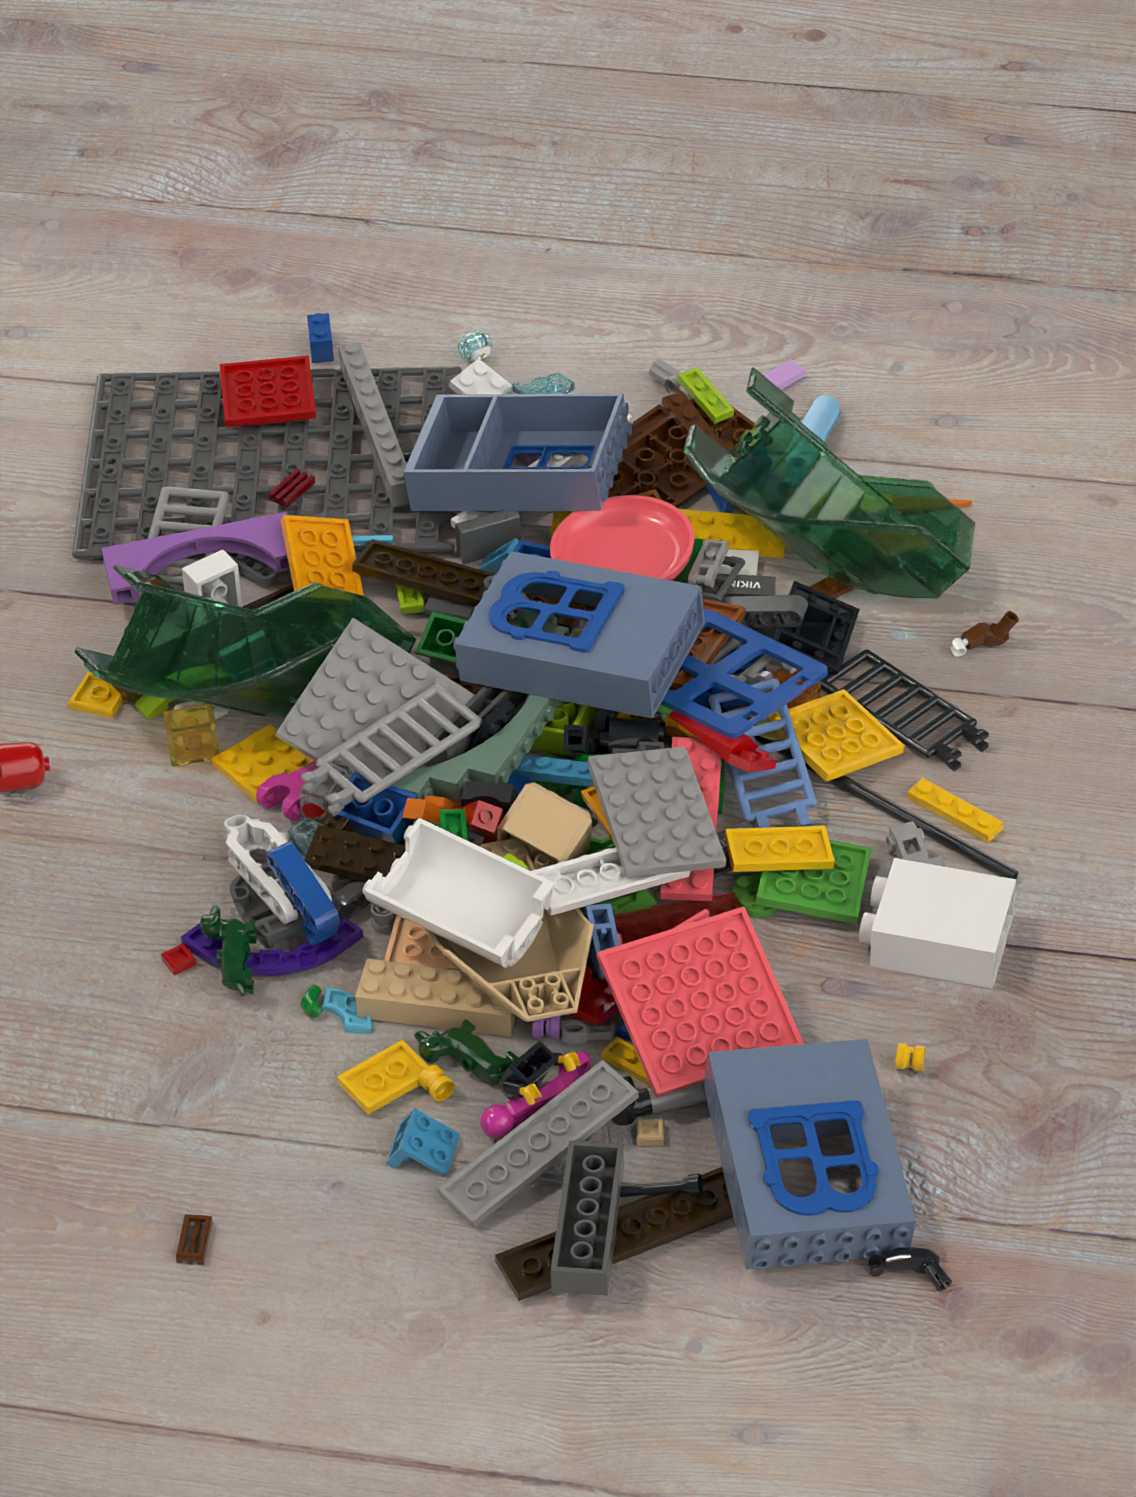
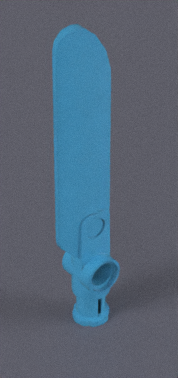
(822, 416)

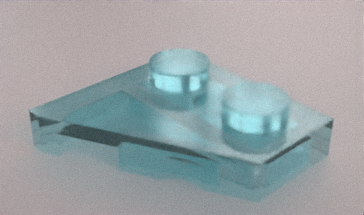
(551, 384)

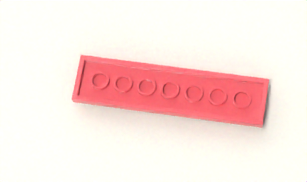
(708, 773)

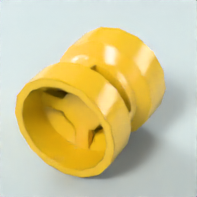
(903, 1057)
(437, 1083)

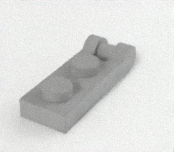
(708, 563)

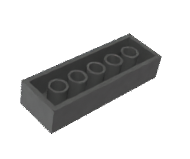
(587, 1218)

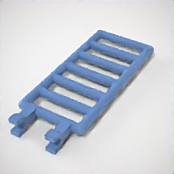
(797, 762)

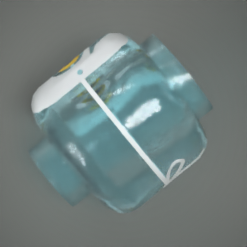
(475, 346)

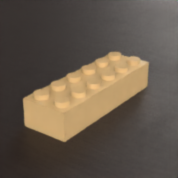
(428, 998)

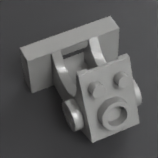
(906, 837)

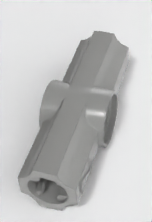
(668, 377)

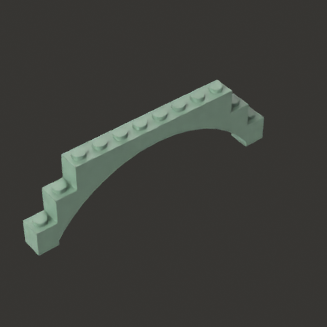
(498, 755)

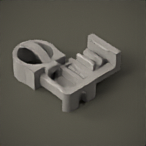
(586, 1031)

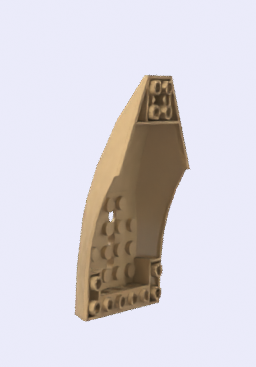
(552, 969)

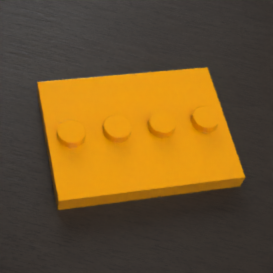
(320, 552)

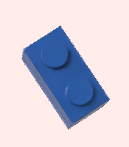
(320, 337)

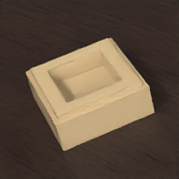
(650, 1132)

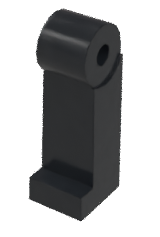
(579, 741)

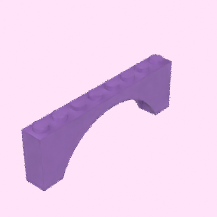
(254, 537)

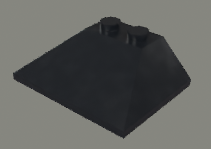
(823, 630)

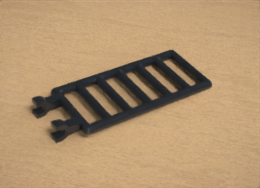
(940, 747)

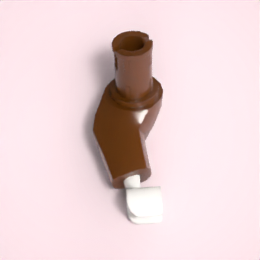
(985, 634)

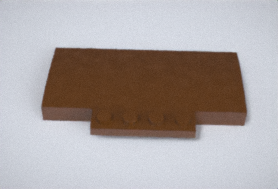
(658, 458)

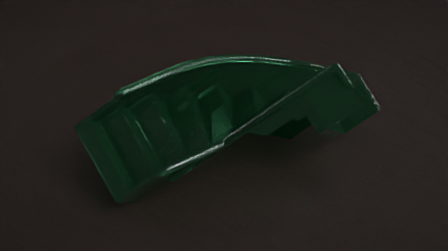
(853, 527)
(228, 653)

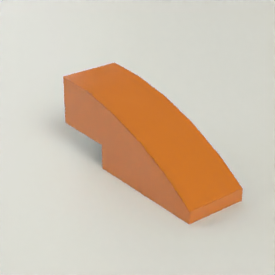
(428, 808)

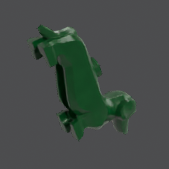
(235, 949)
(467, 1049)

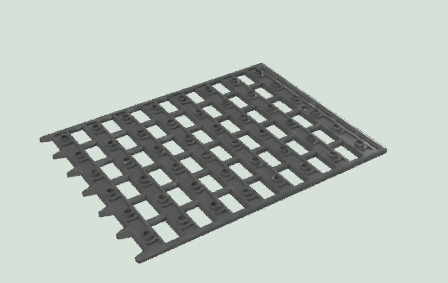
(248, 456)

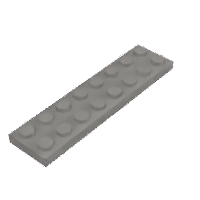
(537, 1143)

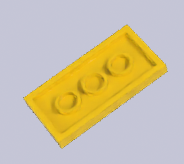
(779, 848)

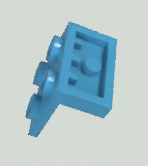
(423, 1141)

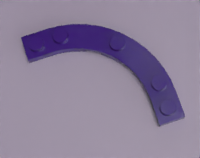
(276, 961)

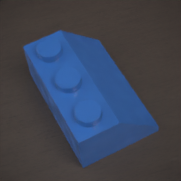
(381, 815)

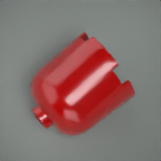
(22, 766)

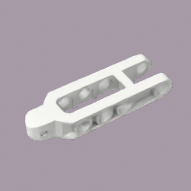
(246, 836)

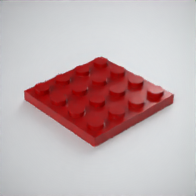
(267, 391)

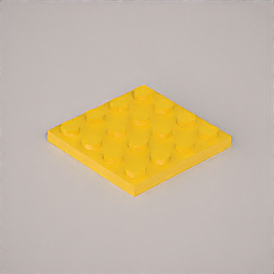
(839, 735)

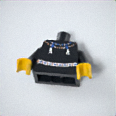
(530, 1069)

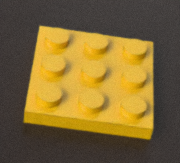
(257, 759)

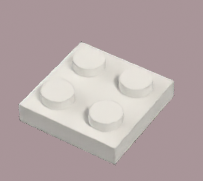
(479, 379)

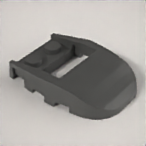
(251, 906)

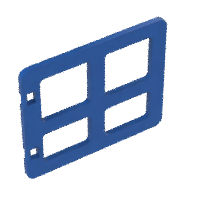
(719, 676)

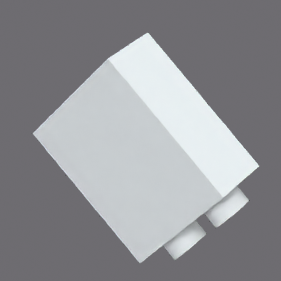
(939, 922)

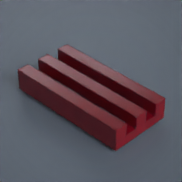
(288, 486)

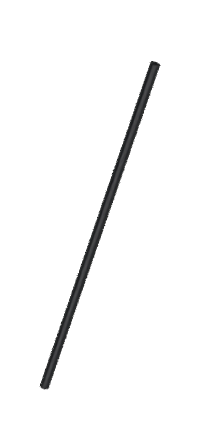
(906, 816)

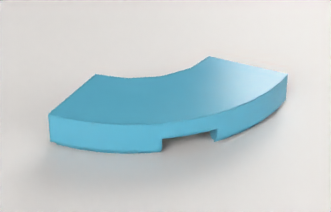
(344, 1006)

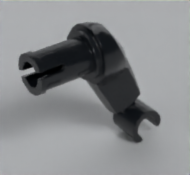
(915, 1259)

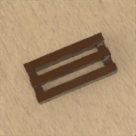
(192, 1256)

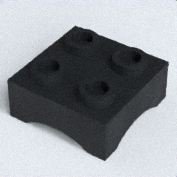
(499, 795)

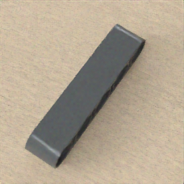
(770, 610)

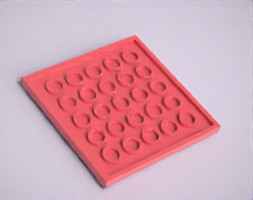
(697, 995)

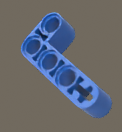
(305, 891)

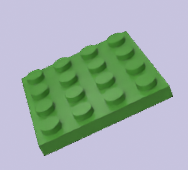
(820, 892)

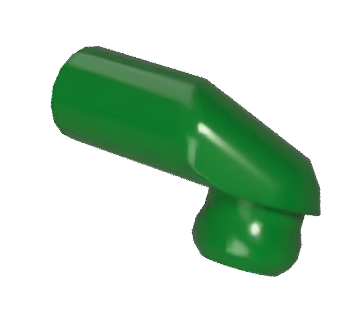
(309, 1001)

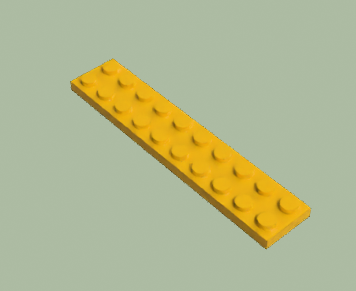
(738, 529)

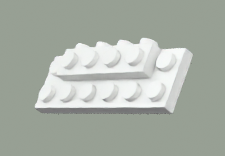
(594, 880)

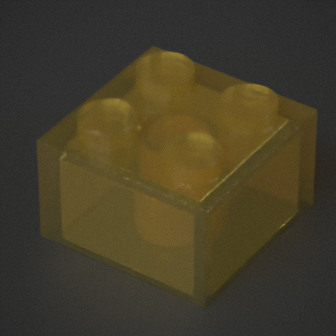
(191, 735)

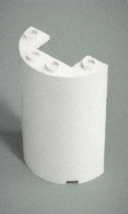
(463, 894)

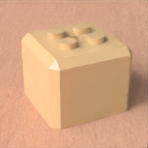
(547, 824)

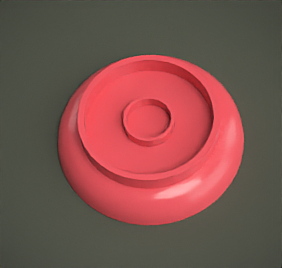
(627, 536)

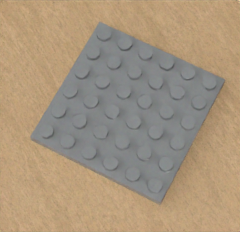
(357, 687)

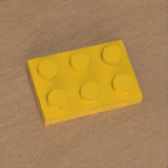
(383, 1077)

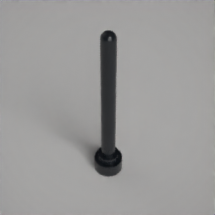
(690, 1185)

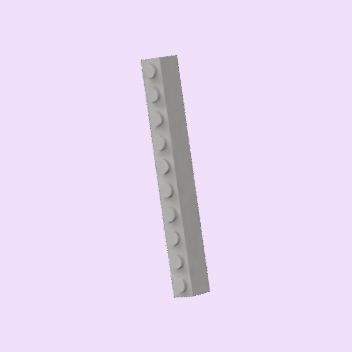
(374, 421)

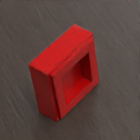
(178, 959)

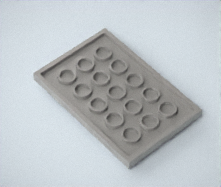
(656, 812)

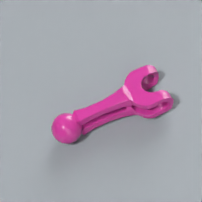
(286, 791)
(500, 1119)

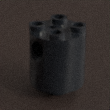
(628, 732)

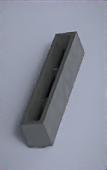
(482, 704)

